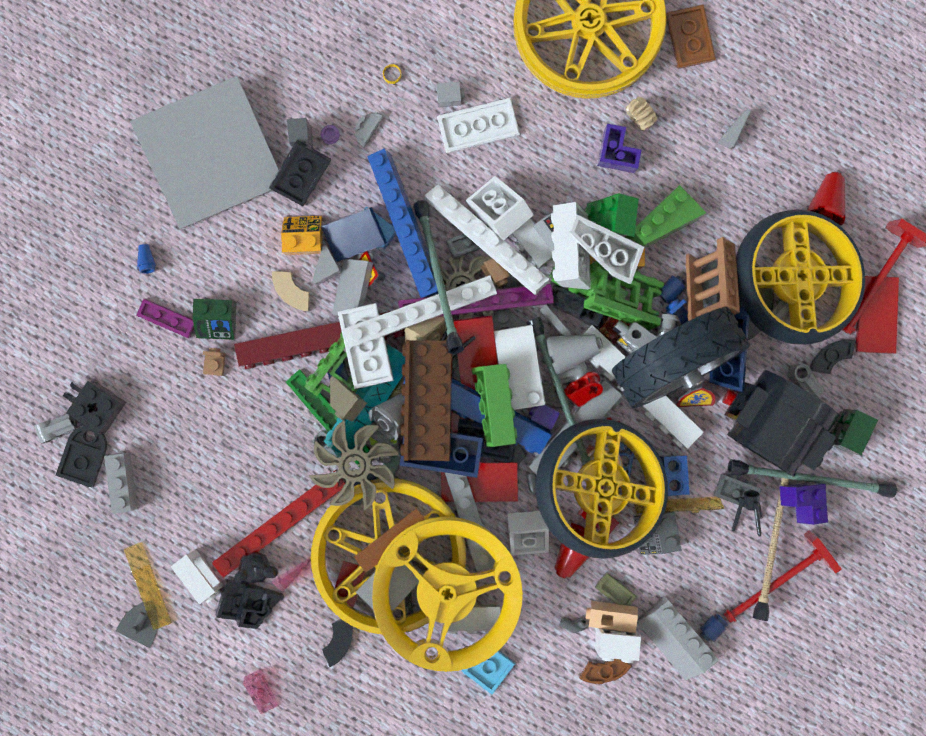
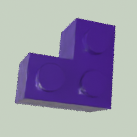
(614, 154)
(809, 502)

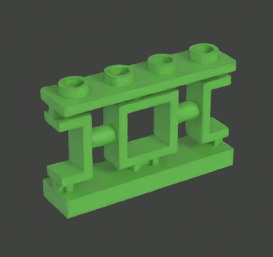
(621, 308)
(330, 365)

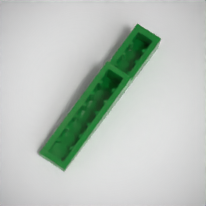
(317, 405)

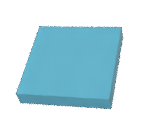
(491, 672)

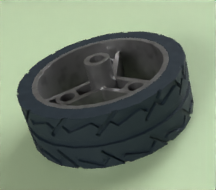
(680, 357)

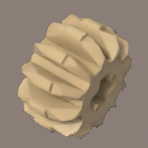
(641, 113)

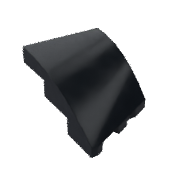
(246, 603)

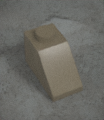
(344, 400)

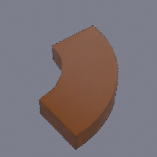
(604, 672)

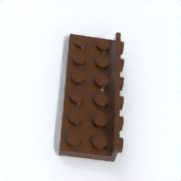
(426, 401)

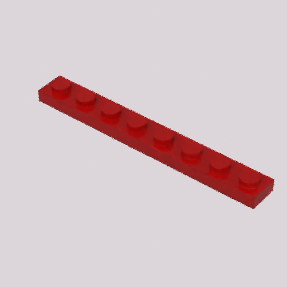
(275, 526)

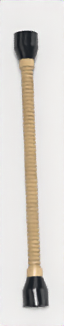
(761, 610)

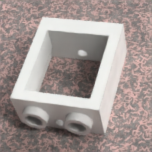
(197, 577)

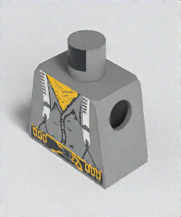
(632, 336)

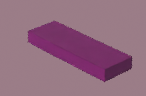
(166, 318)

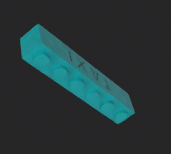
(373, 396)

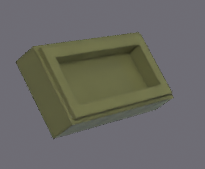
(615, 590)

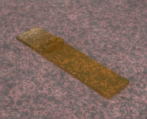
(689, 504)
(147, 586)

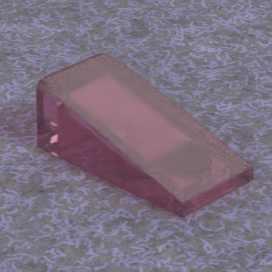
(286, 578)
(260, 691)

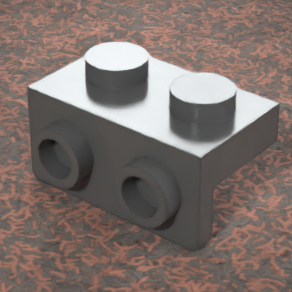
(730, 488)

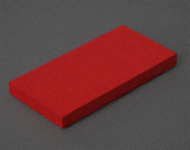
(878, 323)
(480, 351)
(494, 483)

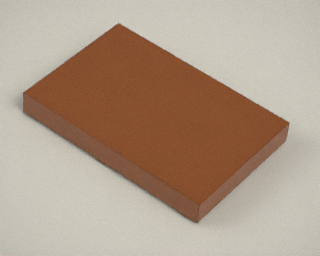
(690, 36)

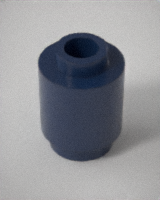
(672, 288)
(713, 628)

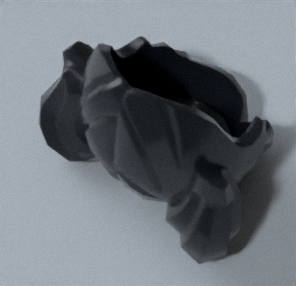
(259, 573)

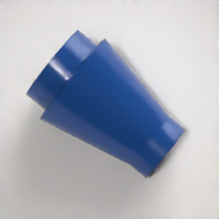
(145, 262)

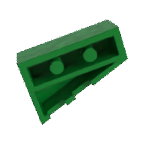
(615, 213)

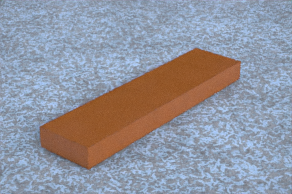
(372, 553)

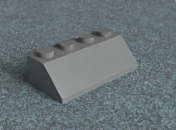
(677, 639)

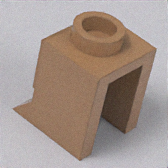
(496, 271)

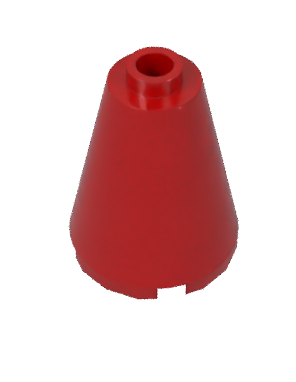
(830, 198)
(568, 560)

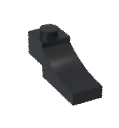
(574, 305)

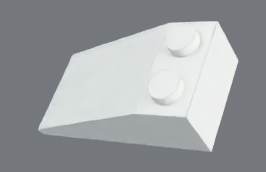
(518, 350)

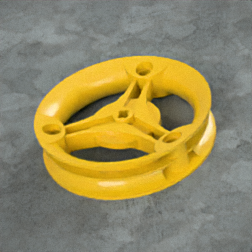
(450, 608)

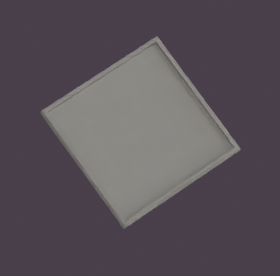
(207, 152)

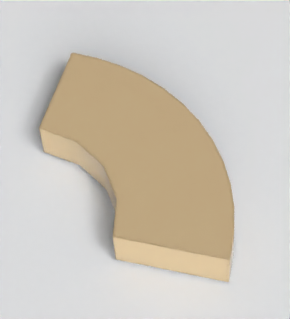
(289, 291)

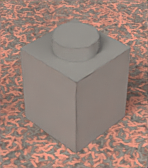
(449, 94)

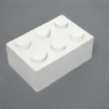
(499, 207)

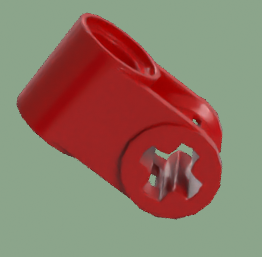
(584, 390)

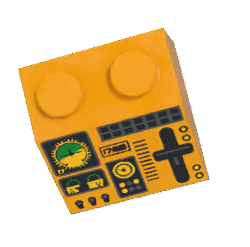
(302, 235)

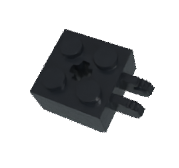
(83, 406)

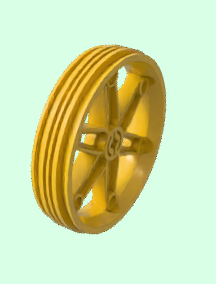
(590, 32)
(318, 553)

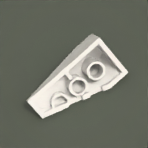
(611, 250)

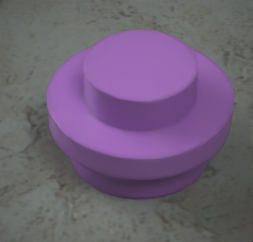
(330, 134)

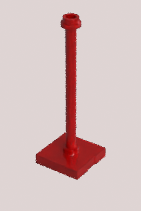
(909, 235)
(819, 553)

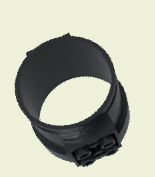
(782, 423)

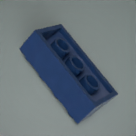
(733, 372)
(464, 456)

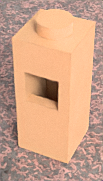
(612, 616)

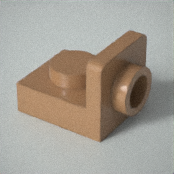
(214, 362)

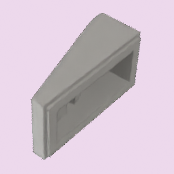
(731, 136)

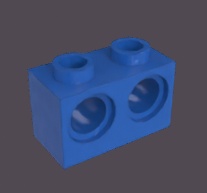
(679, 474)

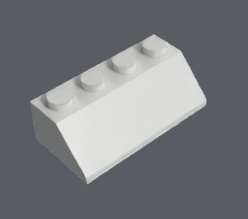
(570, 258)

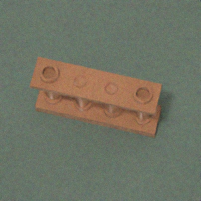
(727, 280)

